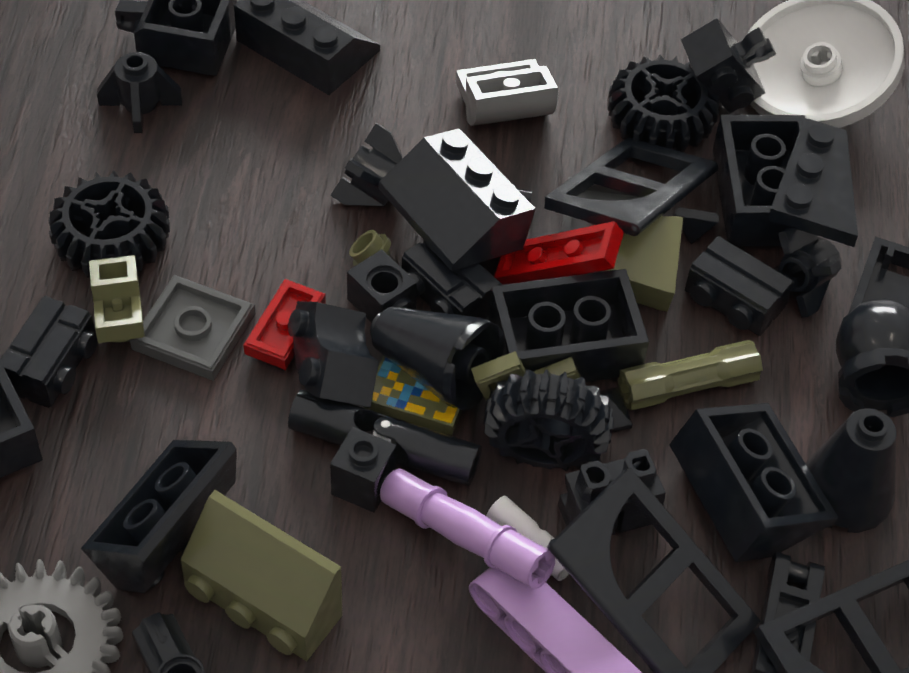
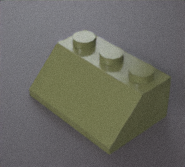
(262, 577)

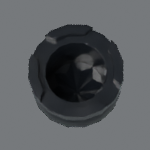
(875, 357)

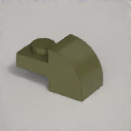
(116, 299)

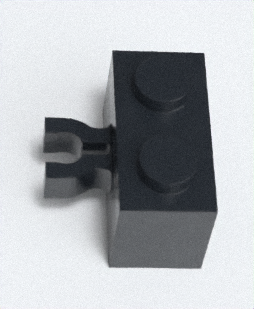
(726, 65)

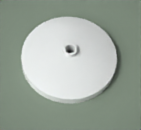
(830, 60)

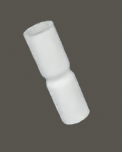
(508, 513)

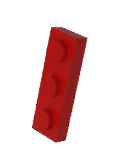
(562, 254)

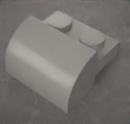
(507, 92)

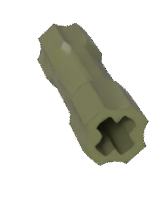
(658, 382)

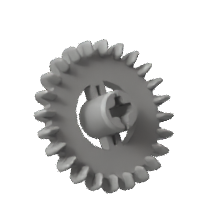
(29, 605)

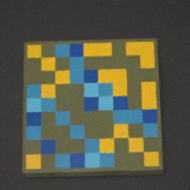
(406, 399)

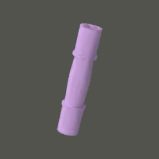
(468, 528)

